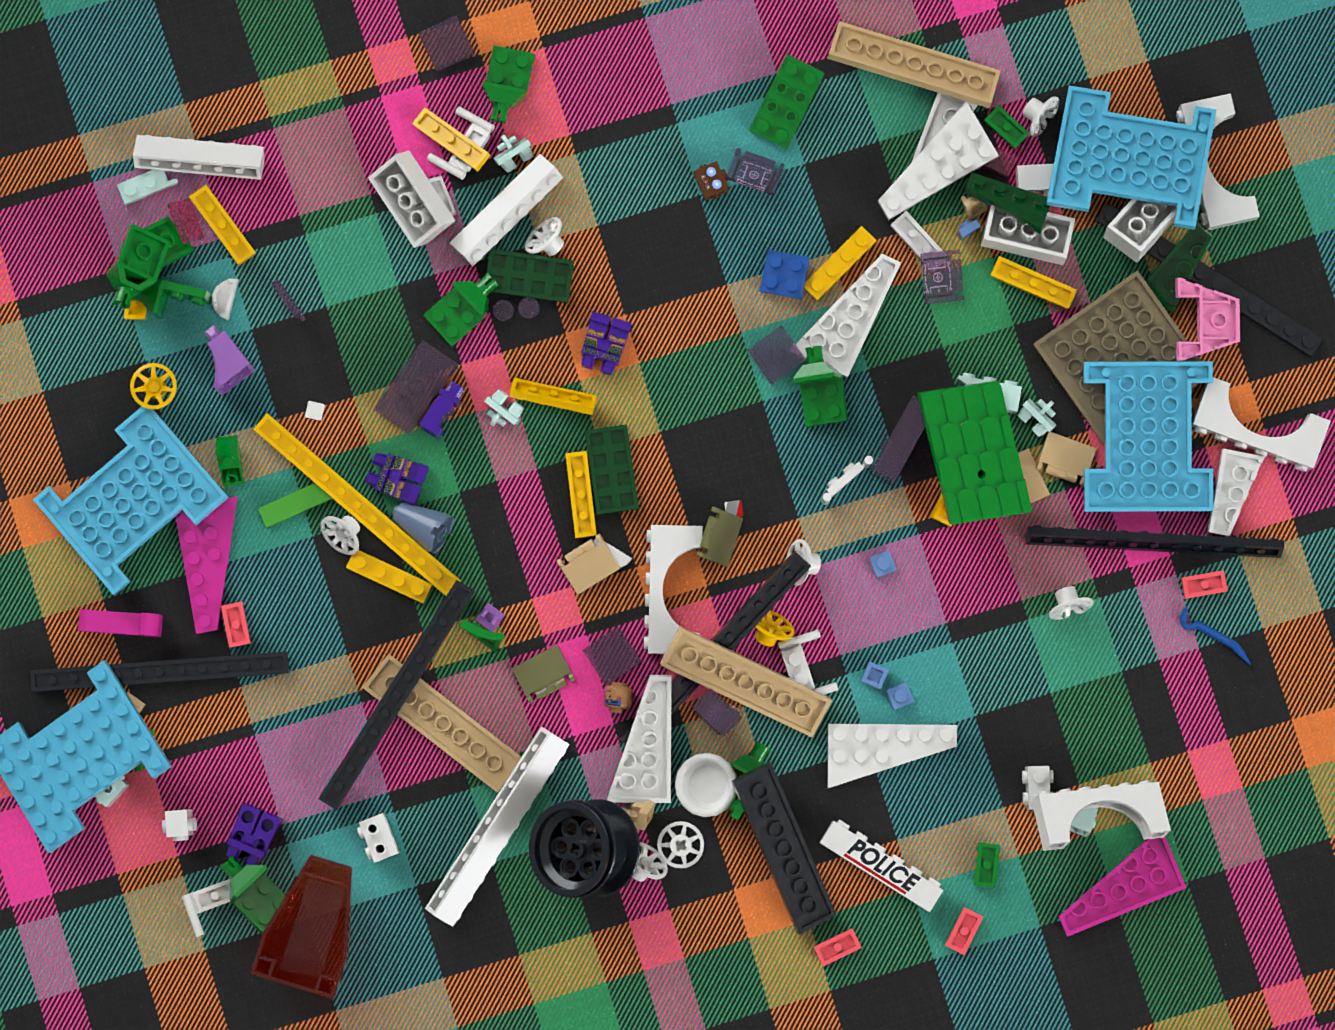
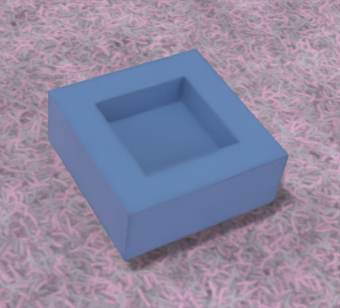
(968, 228)
(882, 564)
(874, 675)
(900, 696)

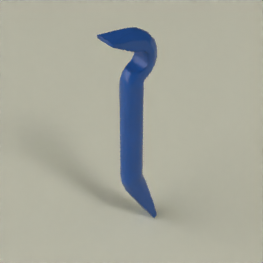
(1214, 634)

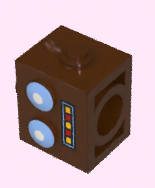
(711, 181)

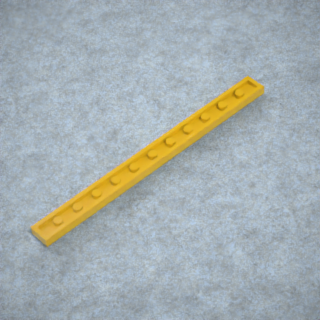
(356, 504)

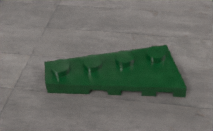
(1022, 204)
(1178, 264)

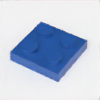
(784, 274)

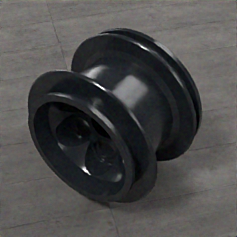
(567, 848)

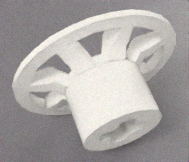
(1037, 113)
(547, 240)
(343, 531)
(812, 558)
(1067, 601)
(680, 844)
(646, 864)

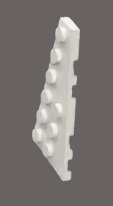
(948, 157)
(849, 319)
(871, 748)
(646, 759)

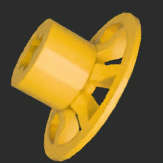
(153, 386)
(771, 631)

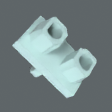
(505, 157)
(1031, 409)
(511, 414)

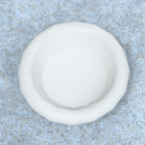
(705, 784)

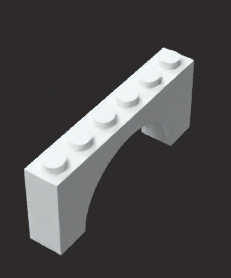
(1218, 205)
(1216, 417)
(667, 545)
(1139, 802)

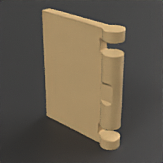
(1065, 457)
(1034, 481)
(588, 564)

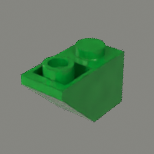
(229, 460)

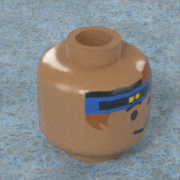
(618, 697)

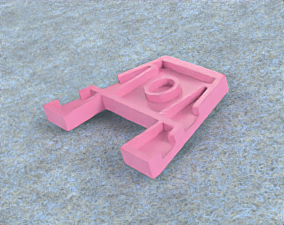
(1216, 319)

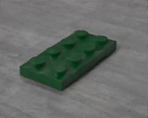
(530, 275)
(611, 469)

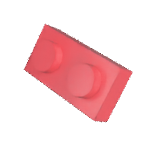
(1204, 584)
(236, 624)
(963, 930)
(837, 947)

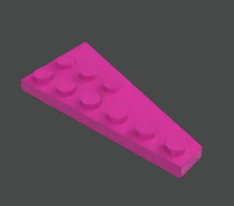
(206, 560)
(1136, 881)

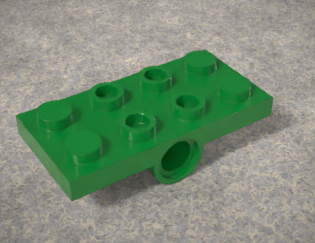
(787, 101)

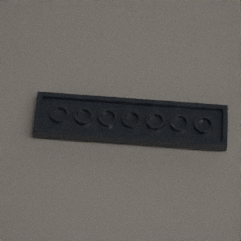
(783, 847)

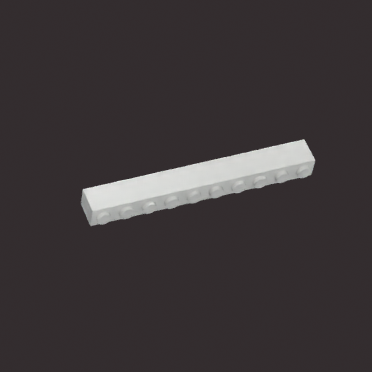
(497, 826)

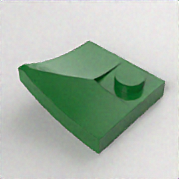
(490, 639)

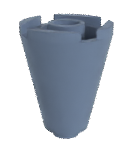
(423, 525)

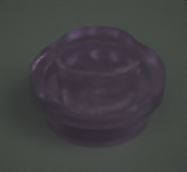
(528, 308)
(503, 310)

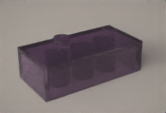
(416, 387)
(900, 443)
(717, 713)

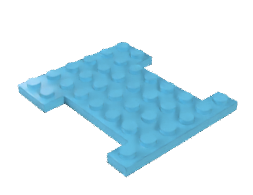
(1129, 157)
(1148, 439)
(132, 497)
(77, 758)

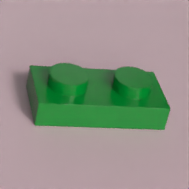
(1006, 127)
(986, 864)

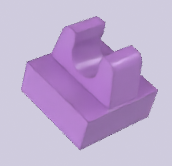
(490, 617)

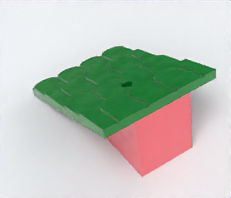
(974, 452)

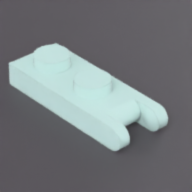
(144, 185)

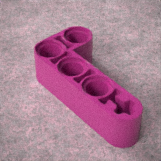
(120, 623)

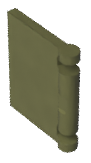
(720, 537)
(543, 673)

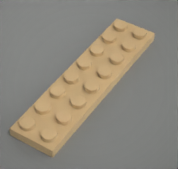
(914, 64)
(745, 681)
(449, 727)

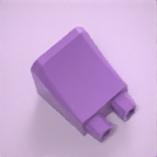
(229, 361)

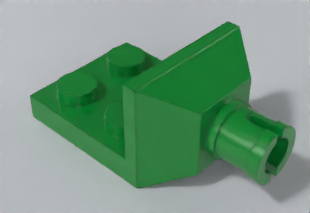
(507, 80)
(166, 229)
(137, 264)
(157, 296)
(461, 308)
(821, 390)
(745, 764)
(253, 892)

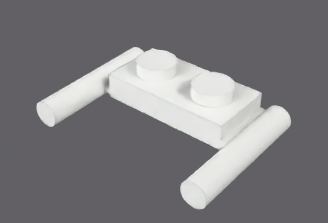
(478, 132)
(850, 471)
(796, 662)
(204, 900)

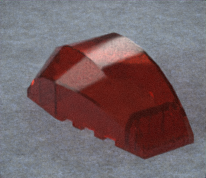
(309, 931)

